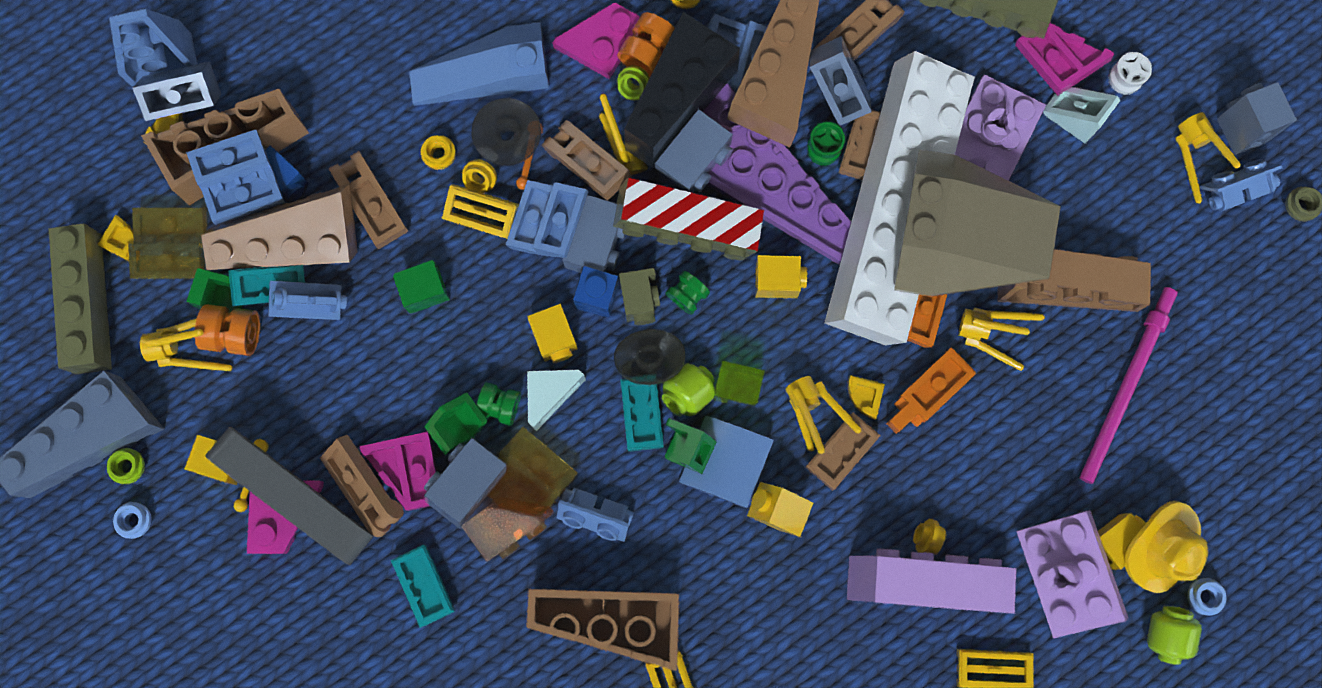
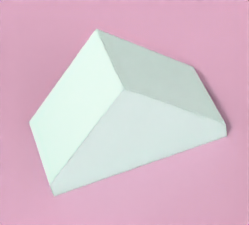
(1081, 111)
(549, 391)

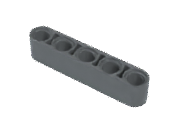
(289, 495)

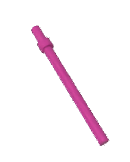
(1155, 324)

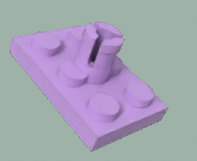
(997, 126)
(1072, 574)

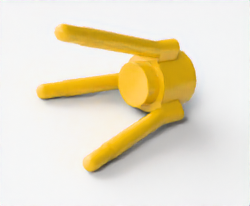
(1199, 132)
(613, 134)
(979, 322)
(164, 344)
(804, 398)

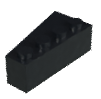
(685, 79)

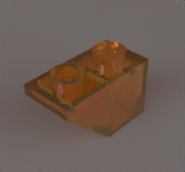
(503, 523)

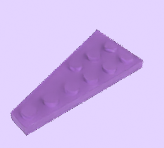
(770, 179)

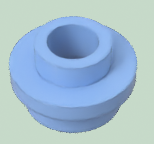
(122, 517)
(1217, 596)

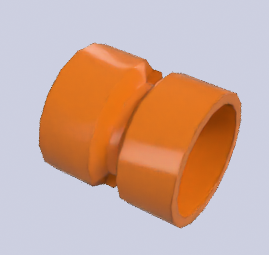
(647, 44)
(232, 330)

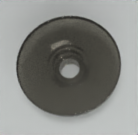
(505, 116)
(649, 357)

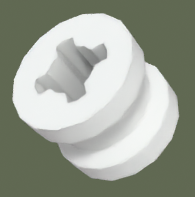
(1138, 70)

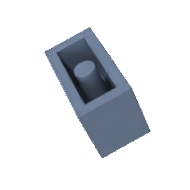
(840, 81)
(177, 91)
(1256, 117)
(694, 154)
(595, 238)
(464, 482)

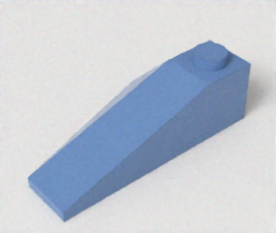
(150, 44)
(494, 65)

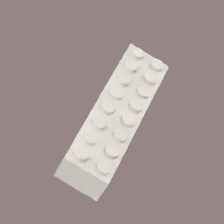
(921, 112)

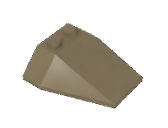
(972, 230)

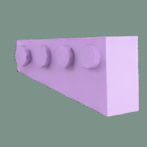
(931, 582)

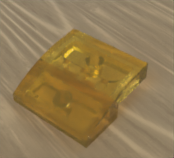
(167, 243)
(532, 472)

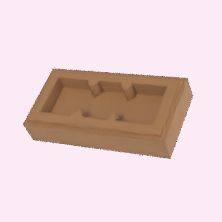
(859, 145)
(842, 453)

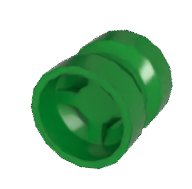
(828, 136)
(499, 403)

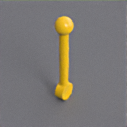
(241, 504)

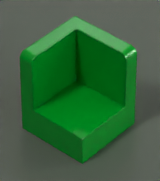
(421, 287)
(210, 289)
(455, 423)
(689, 446)

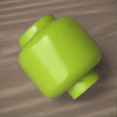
(689, 390)
(1174, 634)

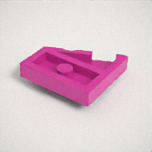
(598, 39)
(1062, 57)
(404, 466)
(268, 529)

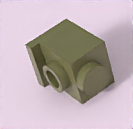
(639, 296)

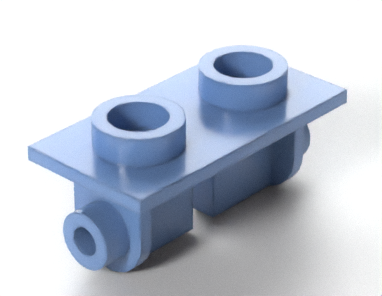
(1255, 178)
(305, 300)
(609, 522)

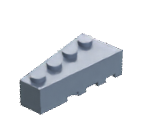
(77, 436)

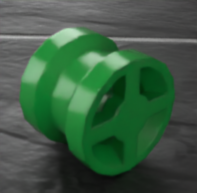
(687, 292)

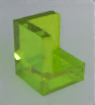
(738, 383)

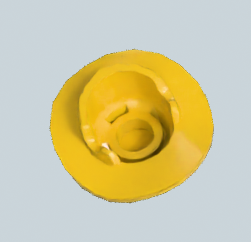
(1167, 549)

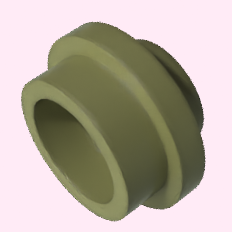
(1313, 203)

